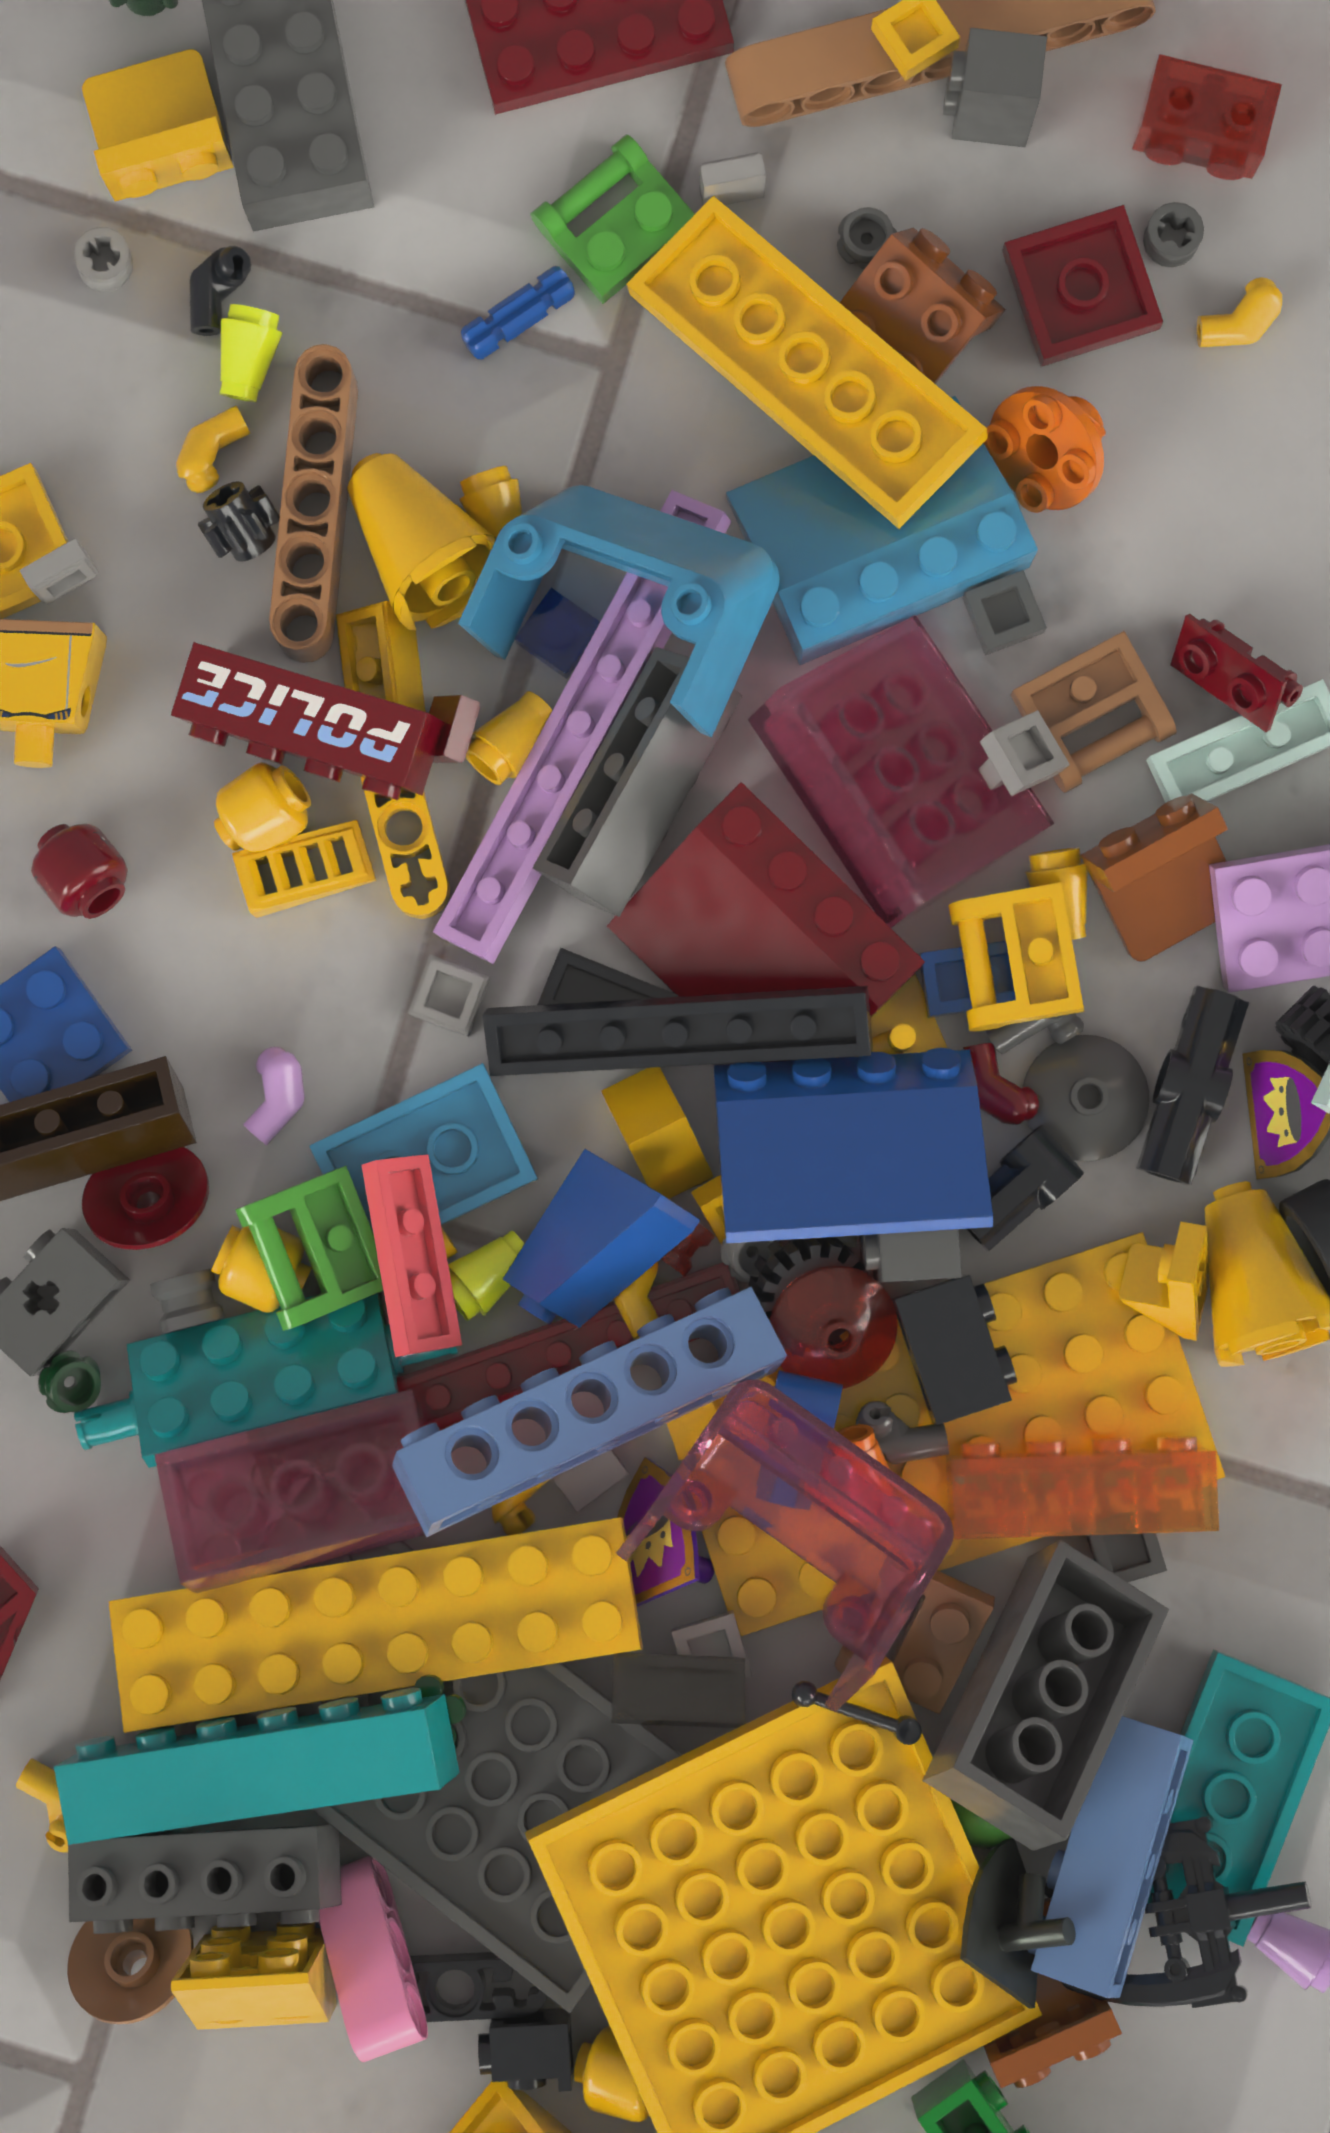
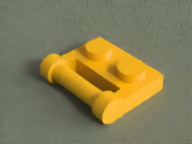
(1037, 951)

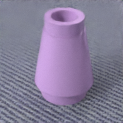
(1295, 1947)

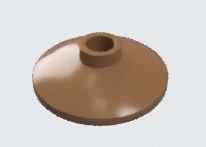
(102, 1967)

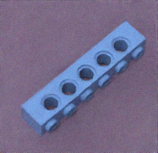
(446, 1495)

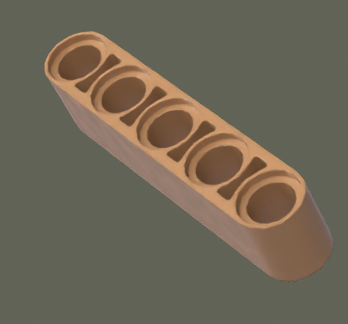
(310, 474)

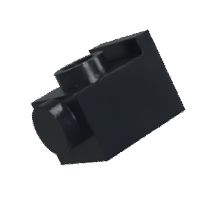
(529, 2050)

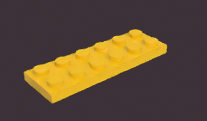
(807, 362)

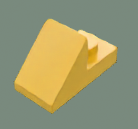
(1170, 1280)

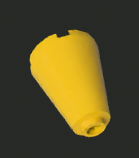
(418, 539)
(1259, 1280)

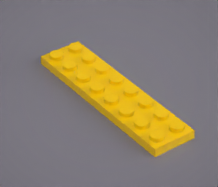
(374, 1625)

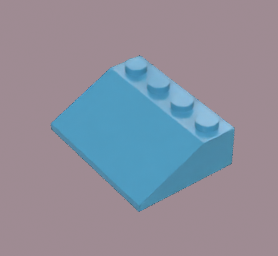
(858, 573)

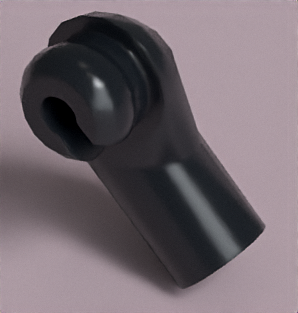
(212, 284)

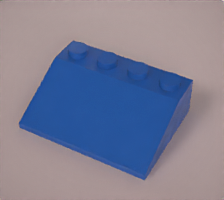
(851, 1146)

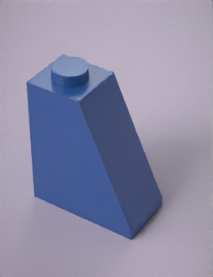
(594, 1242)

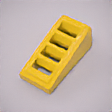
(287, 897)

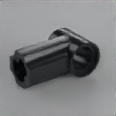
(1029, 1179)

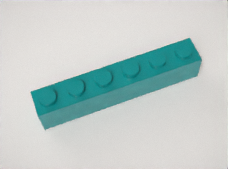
(257, 1768)

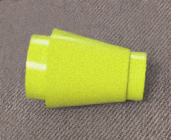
(247, 350)
(480, 1274)

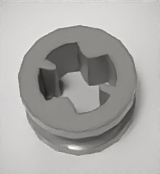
(116, 275)

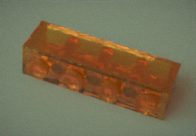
(1082, 1490)

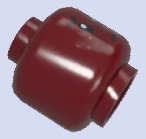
(79, 870)

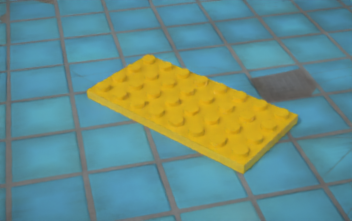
(1081, 1374)

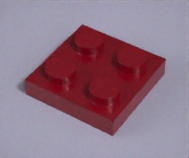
(1082, 285)

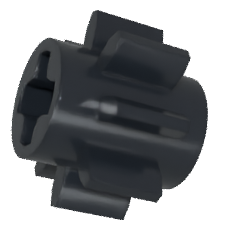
(239, 521)

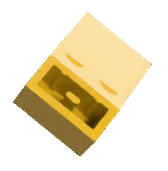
(257, 1978)

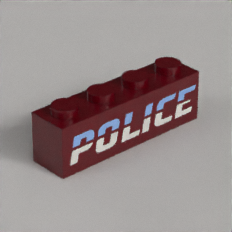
(307, 719)

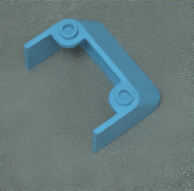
(713, 595)

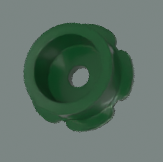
(81, 1393)

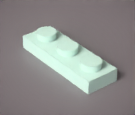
(1241, 751)

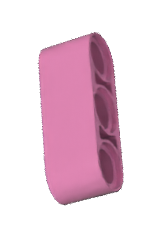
(372, 1963)

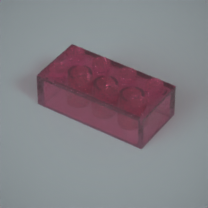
(289, 1493)

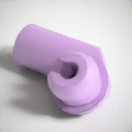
(282, 1092)

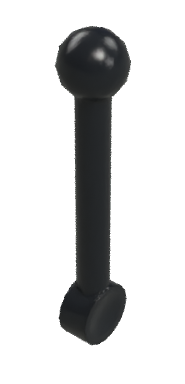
(904, 1728)

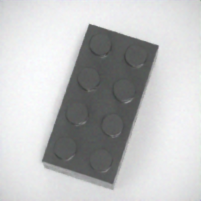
(288, 109)
(1046, 1696)

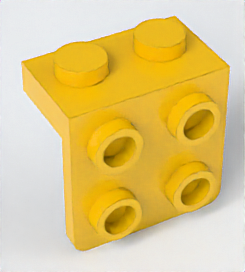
(155, 125)

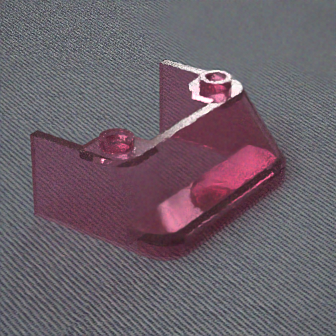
(821, 1503)

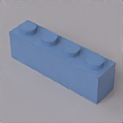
(1113, 1857)

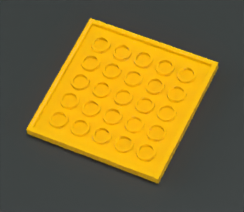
(778, 1921)

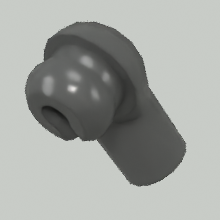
(1061, 1029)
(899, 1441)

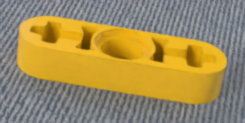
(400, 877)

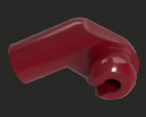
(998, 1095)

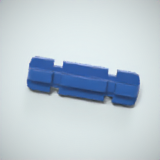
(517, 312)

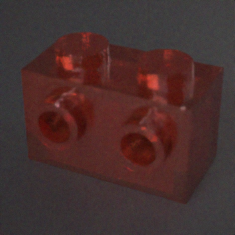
(1206, 118)

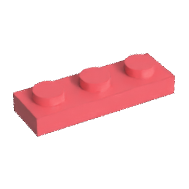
(411, 1255)

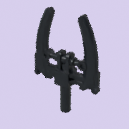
(1206, 1914)

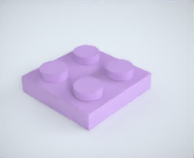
(1273, 917)

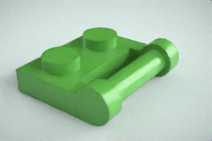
(626, 235)
(333, 1237)

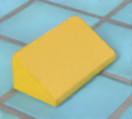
(380, 655)

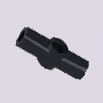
(1192, 1085)

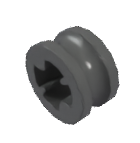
(1179, 216)

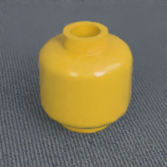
(261, 808)
(244, 1273)
(607, 2079)

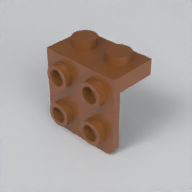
(922, 301)
(1159, 875)
(1068, 2028)

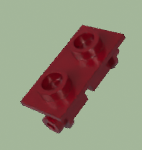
(1229, 672)

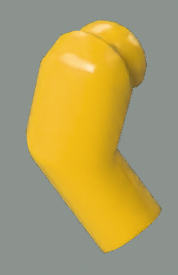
(635, 1304)

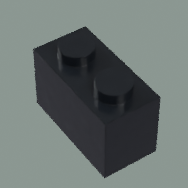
(954, 1349)

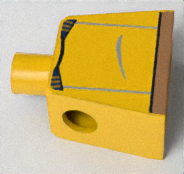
(47, 683)

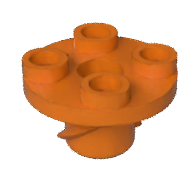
(1047, 447)

